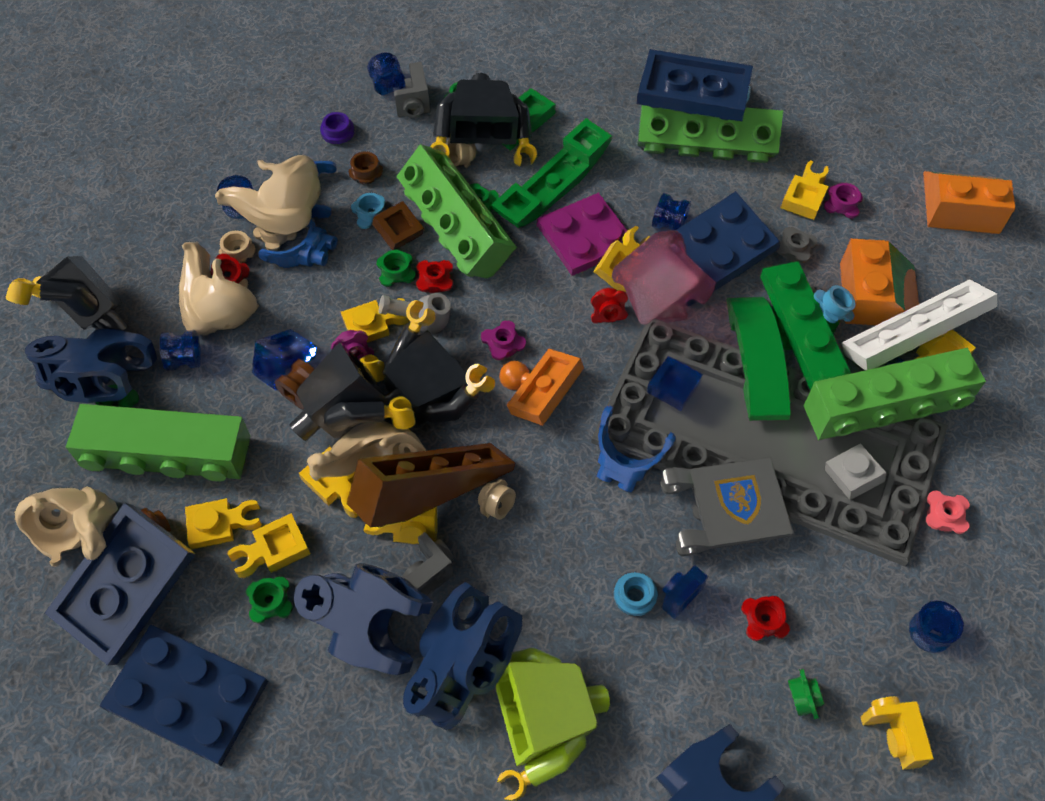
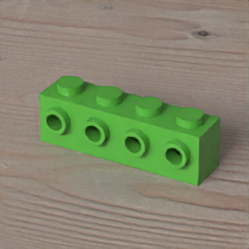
(690, 133)
(455, 212)
(893, 393)
(159, 442)

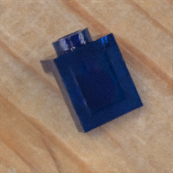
(278, 353)

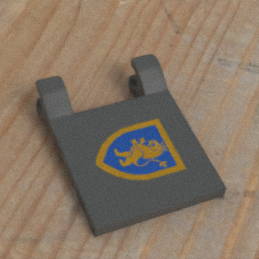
(734, 503)

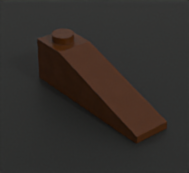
(409, 484)

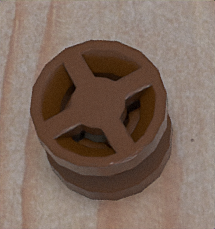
(290, 383)

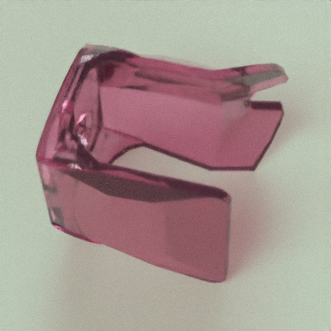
(662, 278)

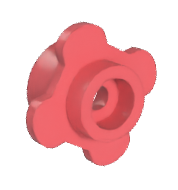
(940, 520)

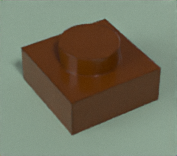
(397, 225)

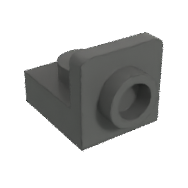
(415, 98)
(433, 572)

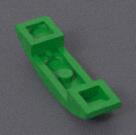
(556, 178)
(762, 358)

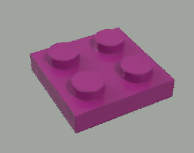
(582, 232)

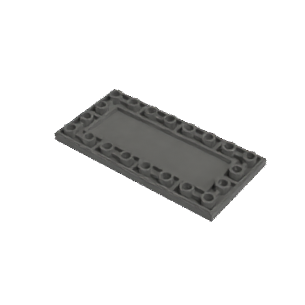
(718, 431)

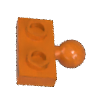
(541, 389)

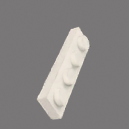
(919, 324)

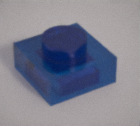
(674, 383)
(683, 590)

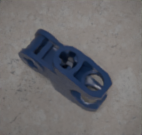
(83, 367)
(360, 614)
(460, 657)
(698, 775)

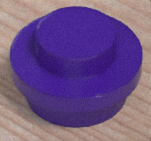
(337, 128)

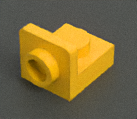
(907, 732)

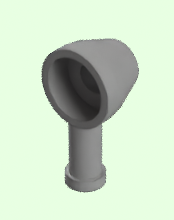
(399, 307)

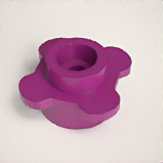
(848, 193)
(354, 341)
(503, 349)

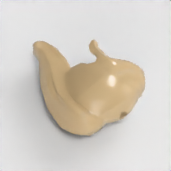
(282, 201)
(210, 300)
(362, 442)
(86, 518)

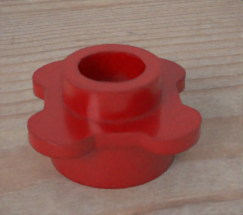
(230, 264)
(431, 283)
(609, 305)
(774, 609)

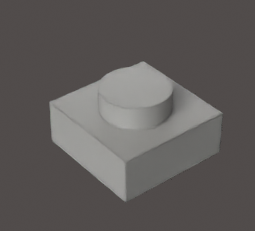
(855, 471)

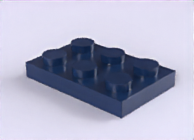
(695, 85)
(727, 240)
(121, 589)
(184, 694)

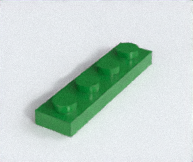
(803, 323)

